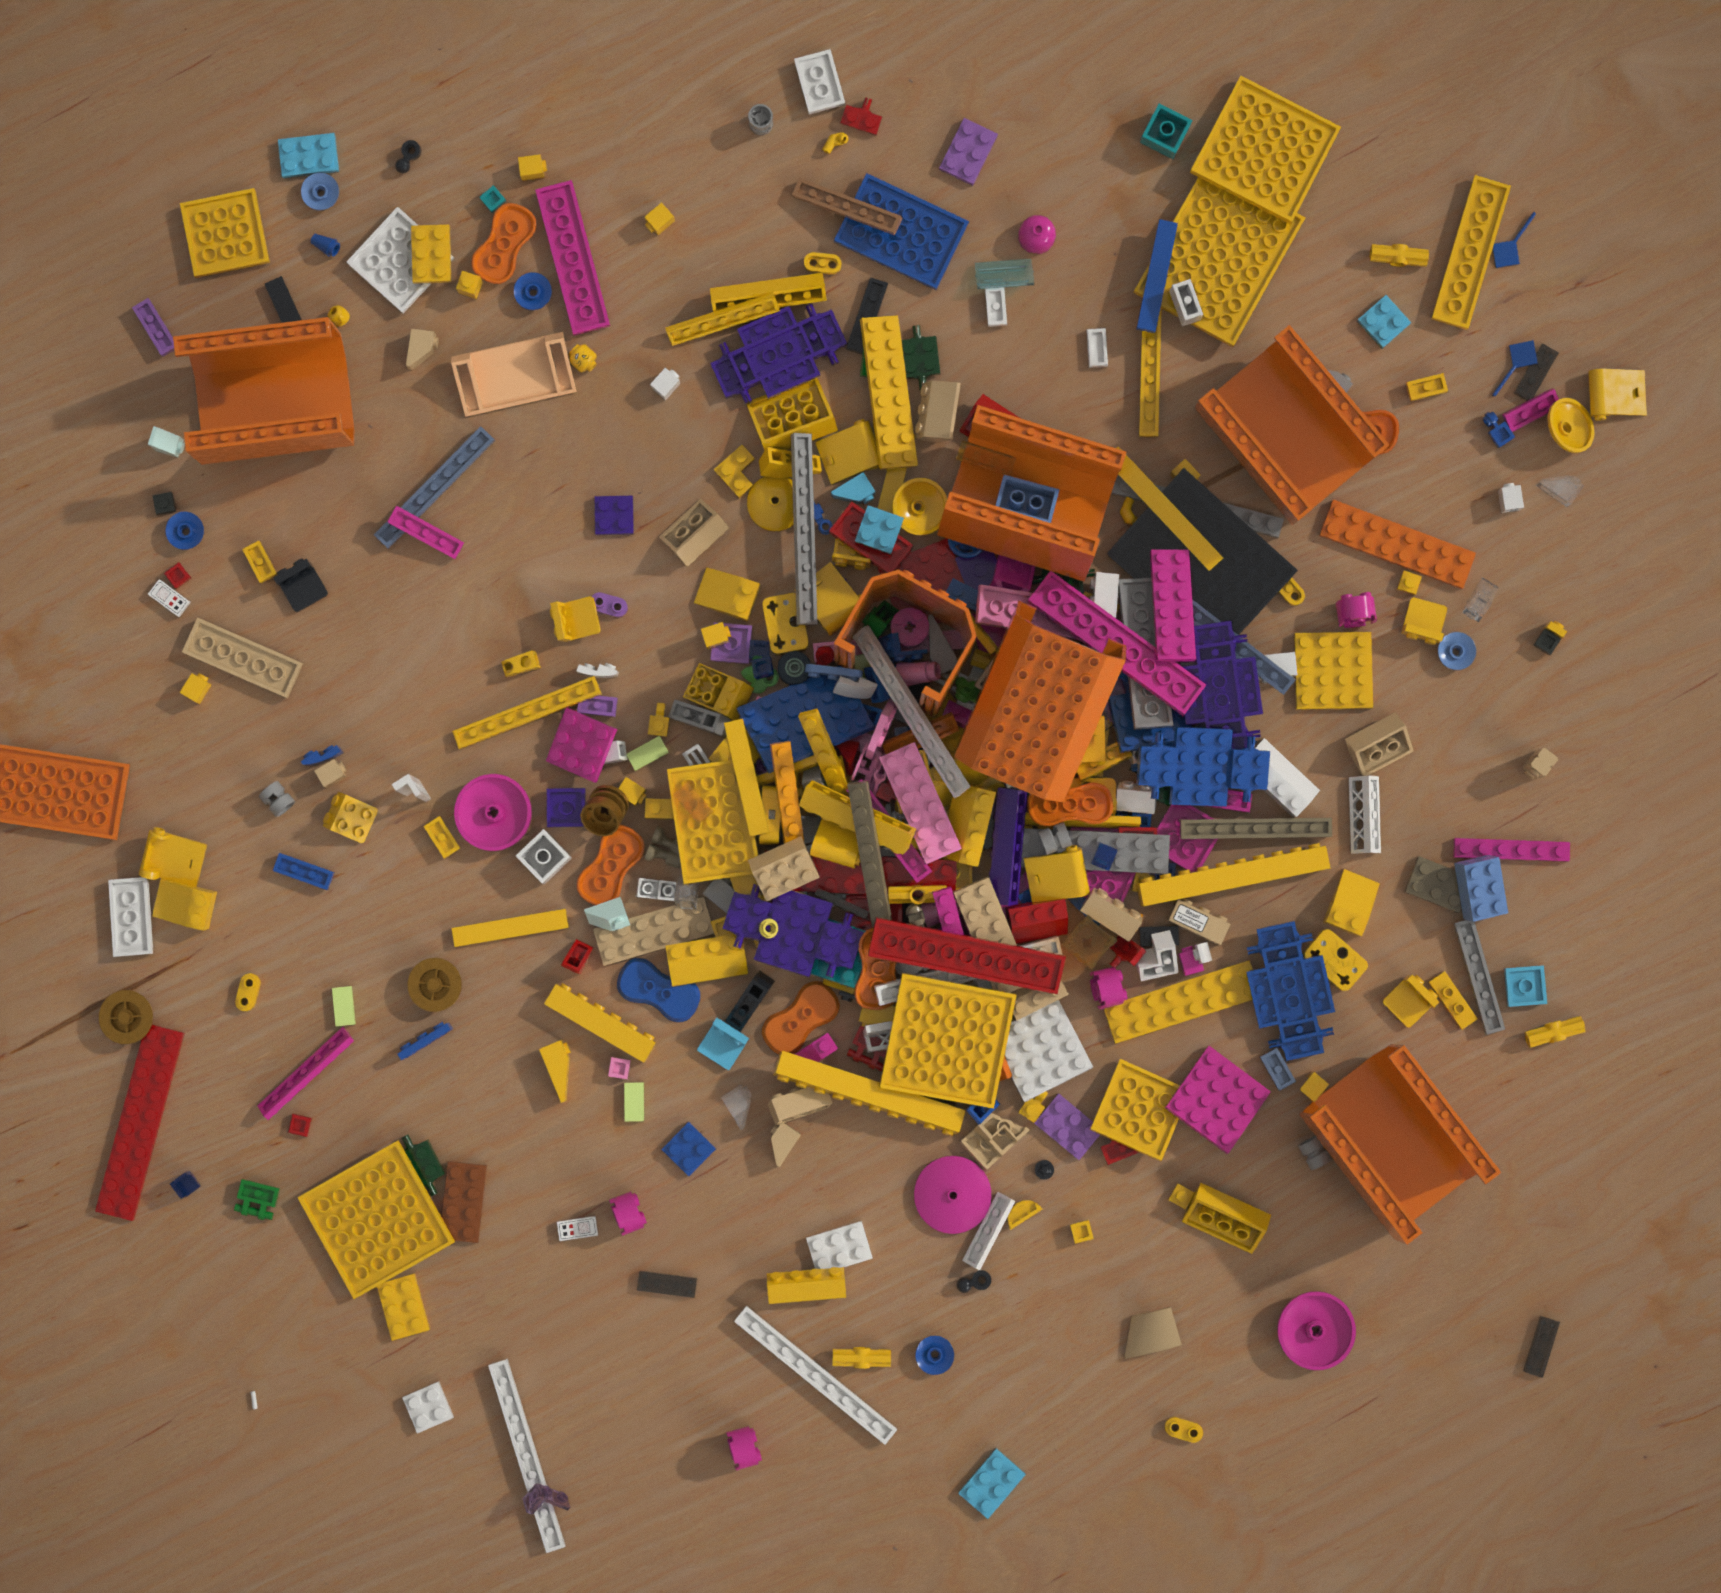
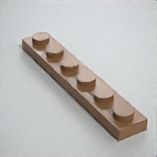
(847, 206)

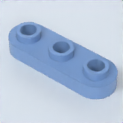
(832, 672)

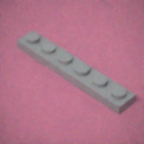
(1479, 976)

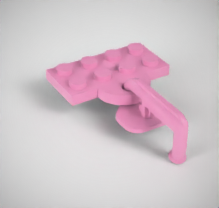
(873, 752)

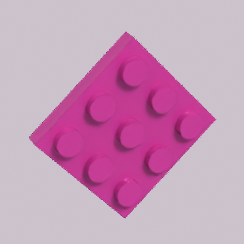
(581, 745)
(1185, 852)

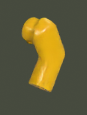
(835, 140)
(1126, 512)

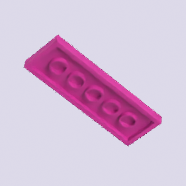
(1172, 606)

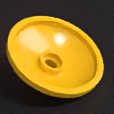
(1570, 425)
(931, 501)
(762, 510)

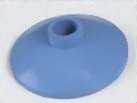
(316, 183)
(1463, 644)

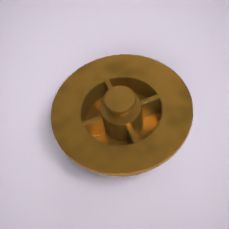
(434, 984)
(125, 1017)

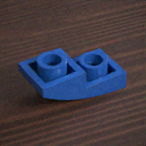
(315, 758)

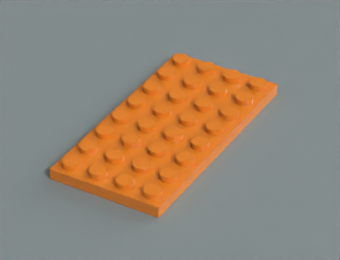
(61, 792)

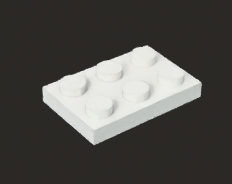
(819, 81)
(839, 1247)

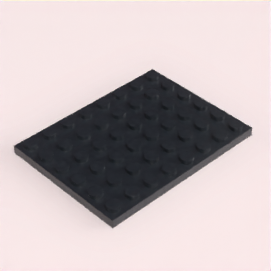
(1233, 588)

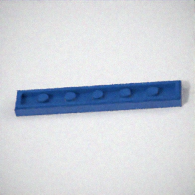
(1157, 276)

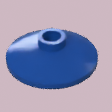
(530, 282)
(176, 526)
(934, 1365)

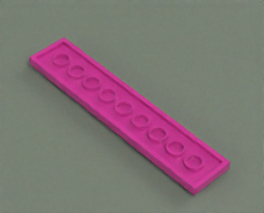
(1094, 627)

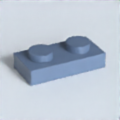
(1277, 1069)

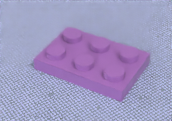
(968, 151)
(1067, 1126)

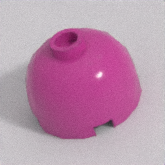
(1037, 234)

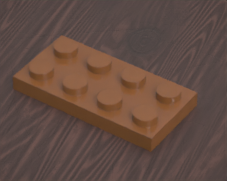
(464, 1200)

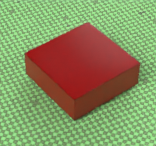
(177, 575)
(299, 1125)

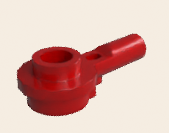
(824, 655)

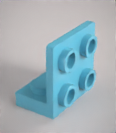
(723, 1044)

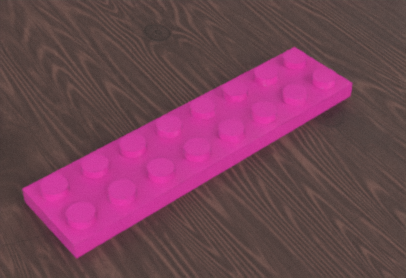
(572, 257)

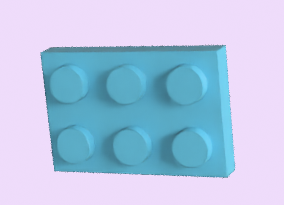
(308, 155)
(991, 1483)

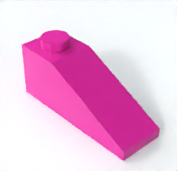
(819, 1048)

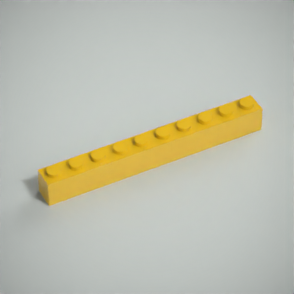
(1233, 875)
(867, 1092)

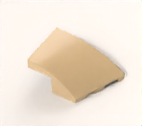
(992, 1139)
(1151, 1333)

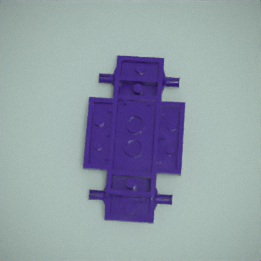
(778, 353)
(1230, 682)
(801, 934)

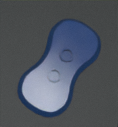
(644, 983)

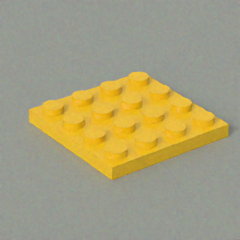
(224, 233)
(1333, 670)
(1136, 1111)

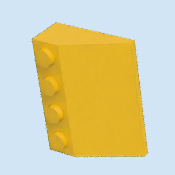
(793, 411)

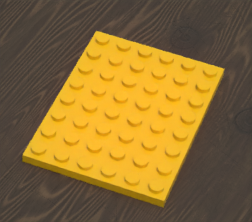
(1227, 254)

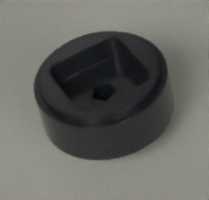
(1044, 1169)

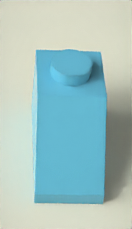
(855, 490)

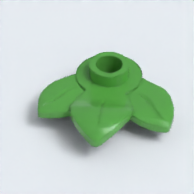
(761, 684)
(966, 690)

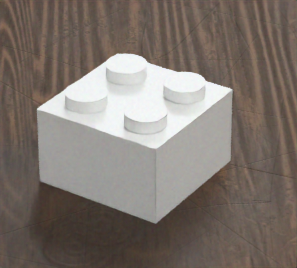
(543, 856)

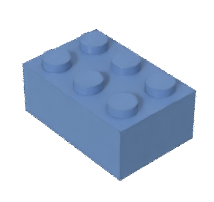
(1027, 498)
(1481, 888)

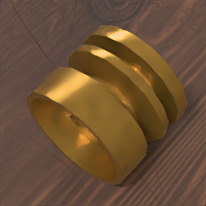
(604, 810)

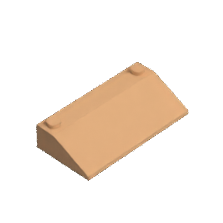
(513, 374)

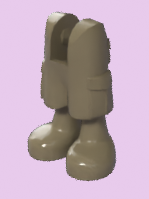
(672, 857)
(915, 914)

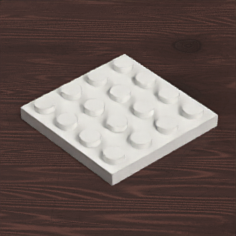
(387, 261)
(1044, 1051)

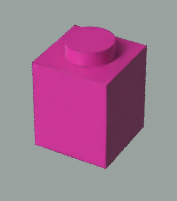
(1188, 962)

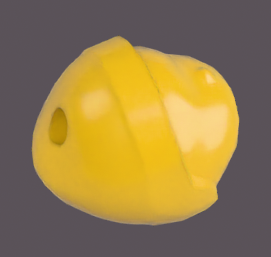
(338, 315)

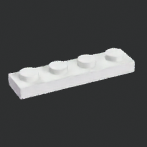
(988, 1231)

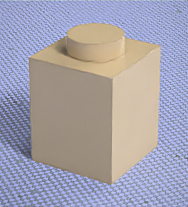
(331, 773)

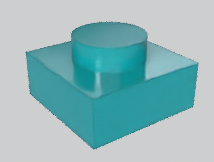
(492, 199)

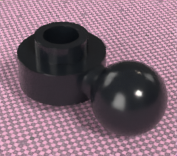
(402, 165)
(964, 1284)

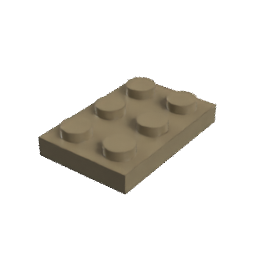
(1434, 884)

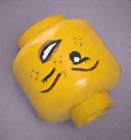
(582, 358)

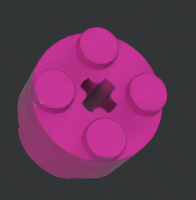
(1356, 610)
(915, 618)
(1107, 987)
(627, 1213)
(743, 1448)

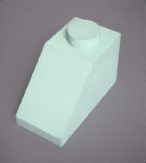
(166, 442)
(608, 915)

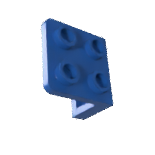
(892, 647)

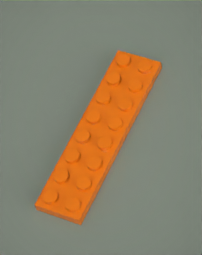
(1397, 544)

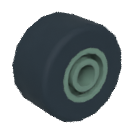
(792, 668)

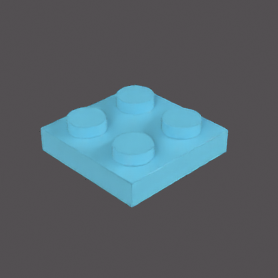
(1384, 321)
(879, 529)
(1525, 986)

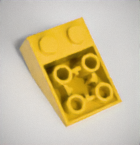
(717, 691)

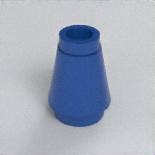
(327, 245)

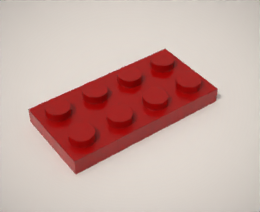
(846, 530)

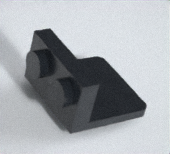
(301, 584)

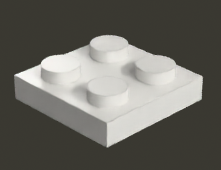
(428, 1407)

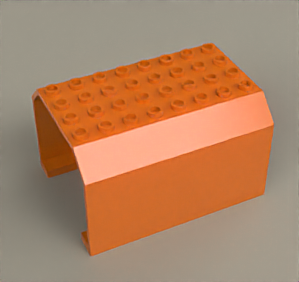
(268, 390)
(1291, 426)
(1045, 456)
(924, 598)
(1038, 707)
(1396, 1139)

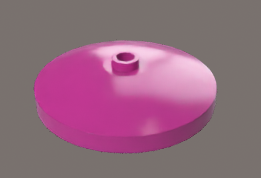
(477, 802)
(947, 1176)
(1334, 1334)

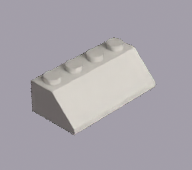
(1287, 783)

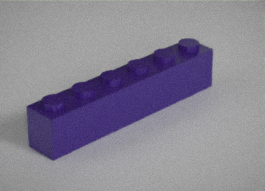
(1008, 844)

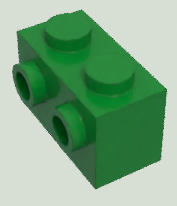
(880, 618)

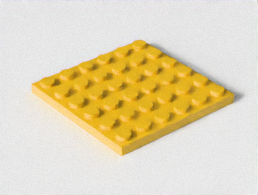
(1265, 149)
(947, 1040)
(376, 1219)

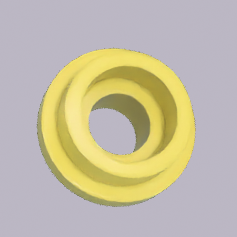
(773, 925)

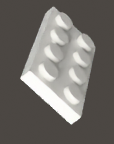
(130, 916)

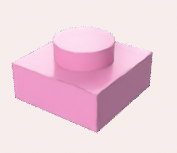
(619, 1068)

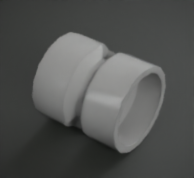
(760, 119)
(279, 805)
(1055, 838)
(1316, 1153)

